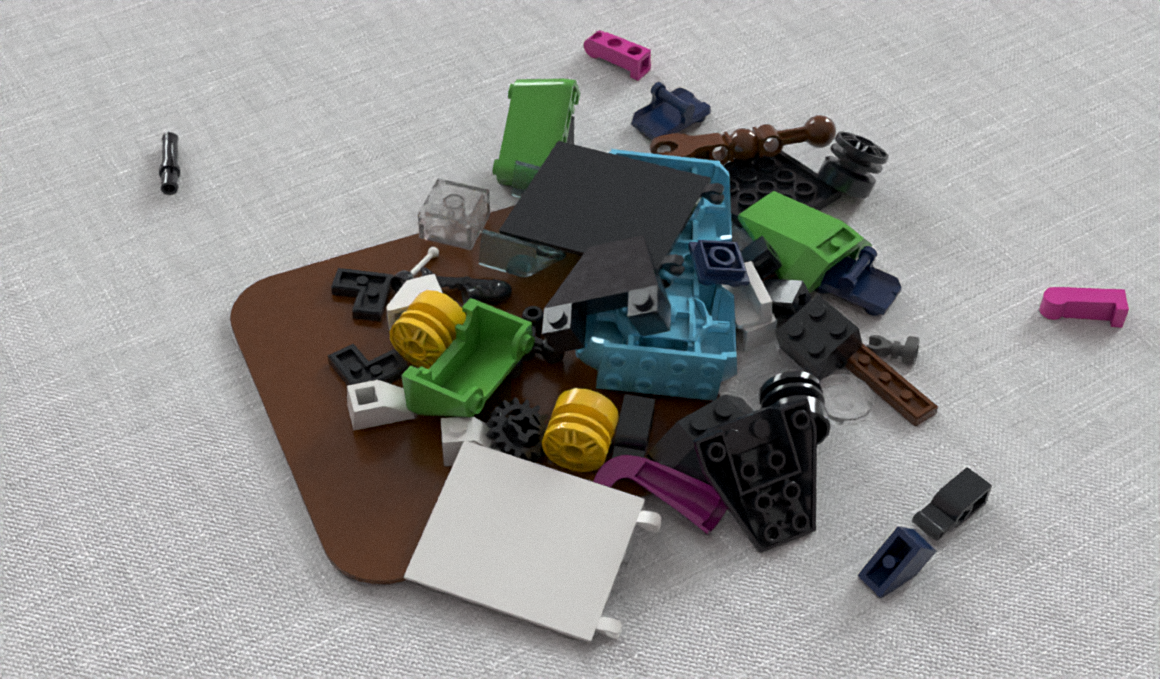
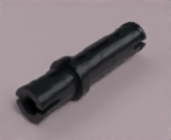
(169, 169)

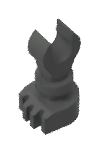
(884, 347)

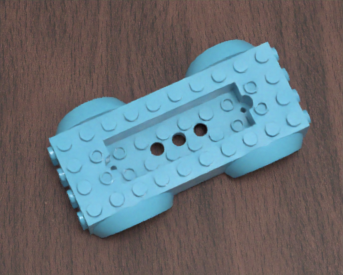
(702, 334)

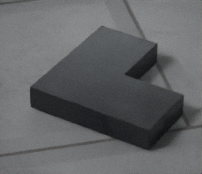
(368, 288)
(356, 369)

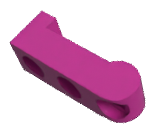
(619, 52)
(1085, 304)

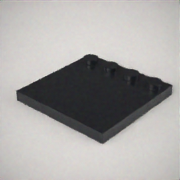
(781, 173)

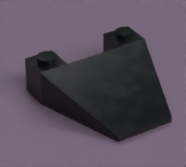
(606, 280)

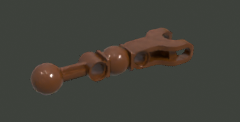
(746, 143)

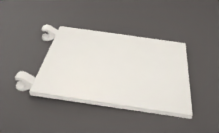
(529, 541)

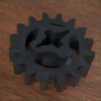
(517, 431)

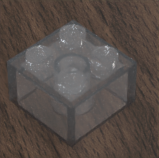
(454, 213)

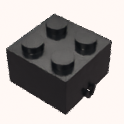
(819, 338)

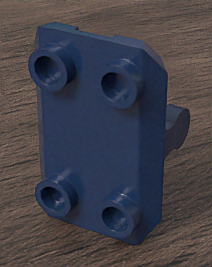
(669, 112)
(862, 283)

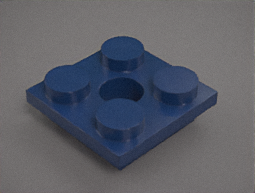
(718, 263)

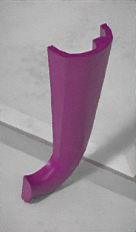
(683, 493)

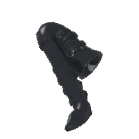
(477, 289)

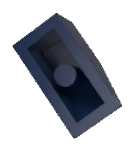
(896, 561)

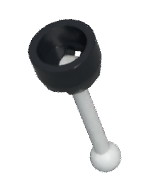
(401, 277)

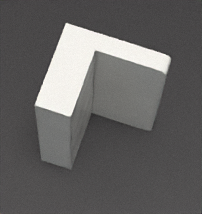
(751, 302)

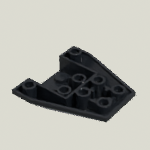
(765, 471)

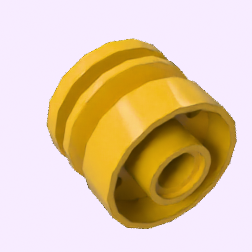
(426, 328)
(580, 430)

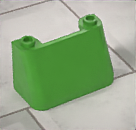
(535, 122)
(471, 366)

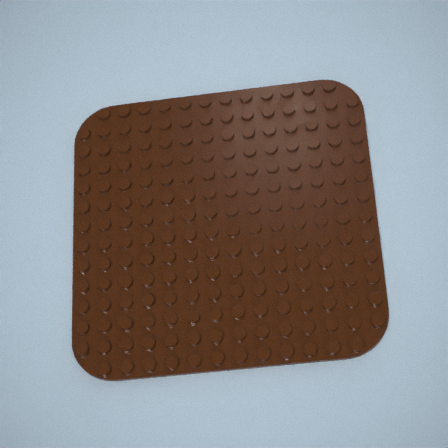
(380, 483)

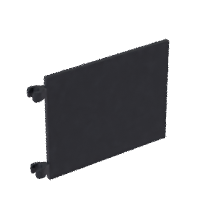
(603, 198)

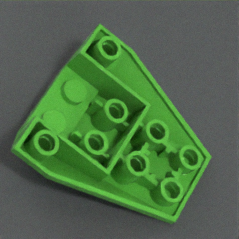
(802, 237)

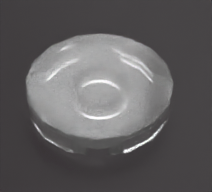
(846, 399)

